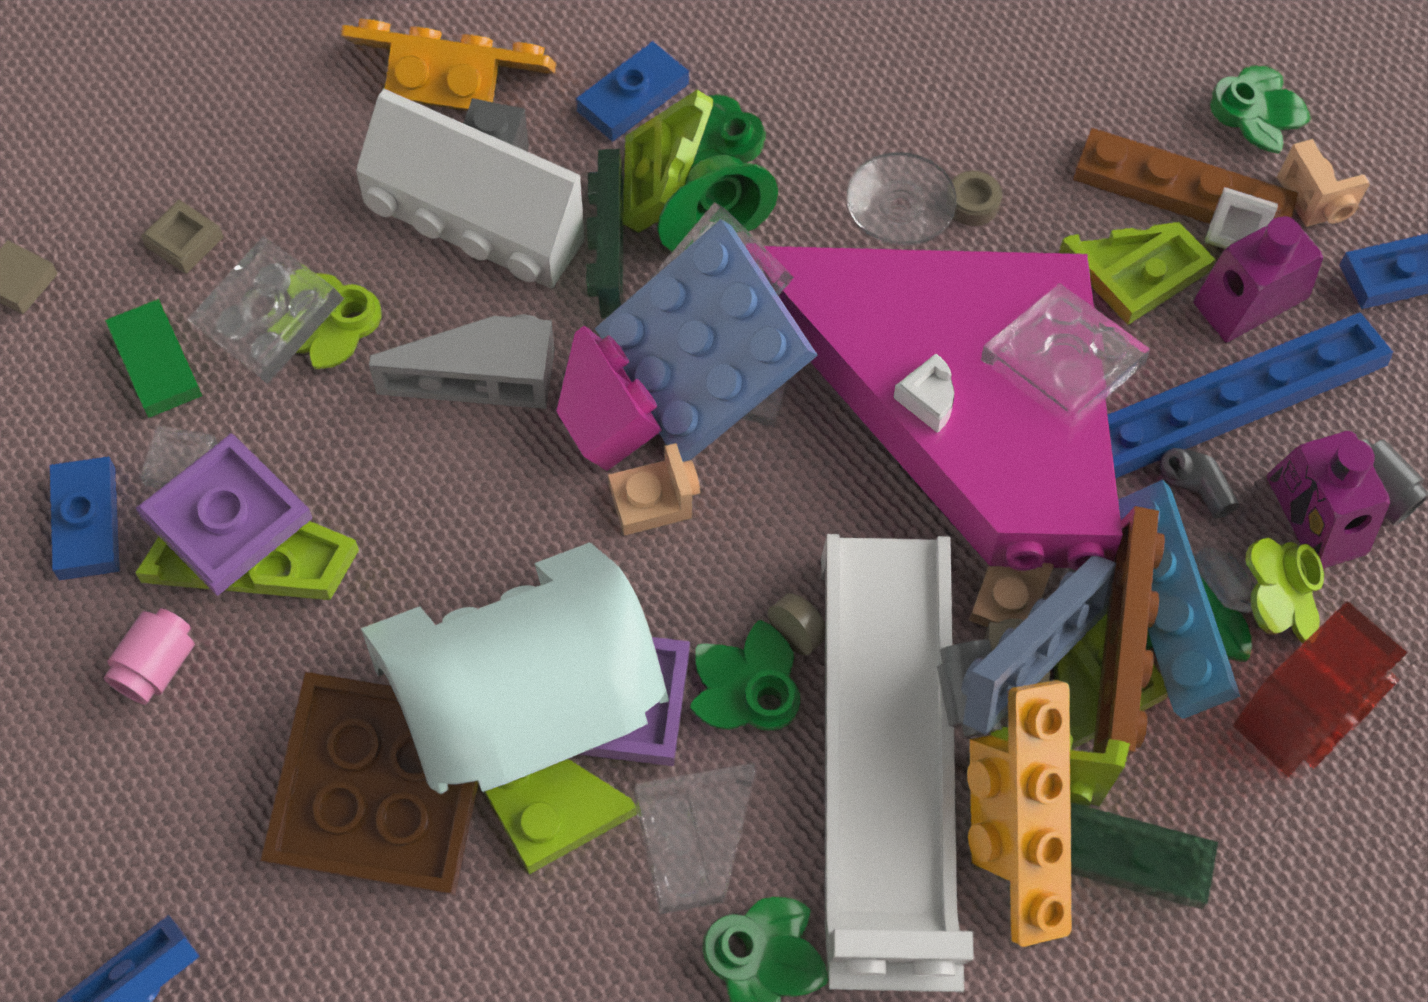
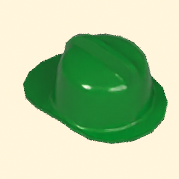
(739, 187)

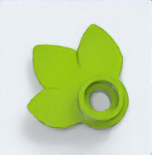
(337, 335)
(1285, 586)

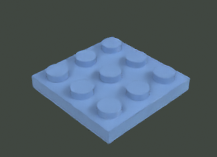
(707, 340)

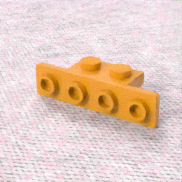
(444, 70)
(1024, 810)

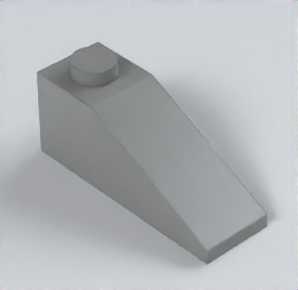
(480, 362)

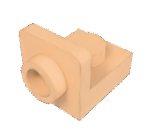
(1320, 194)
(655, 492)
(1009, 593)

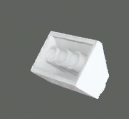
(471, 190)

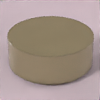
(977, 198)
(798, 623)

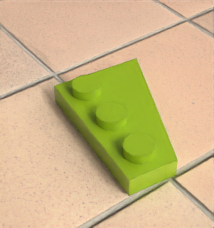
(303, 566)

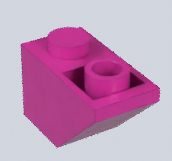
(601, 404)

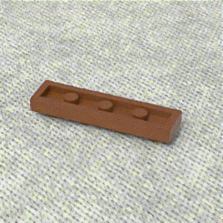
(1168, 178)
(1129, 615)

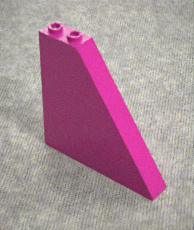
(1002, 463)

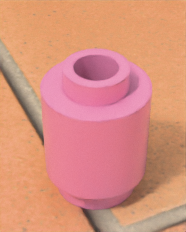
(149, 655)

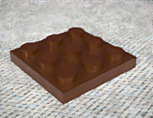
(358, 795)

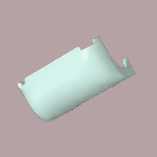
(523, 676)

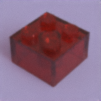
(1321, 691)

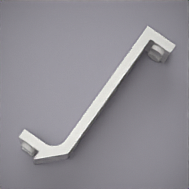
(889, 769)

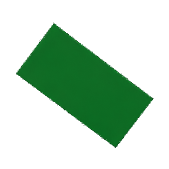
(153, 358)

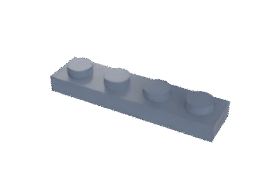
(1037, 643)

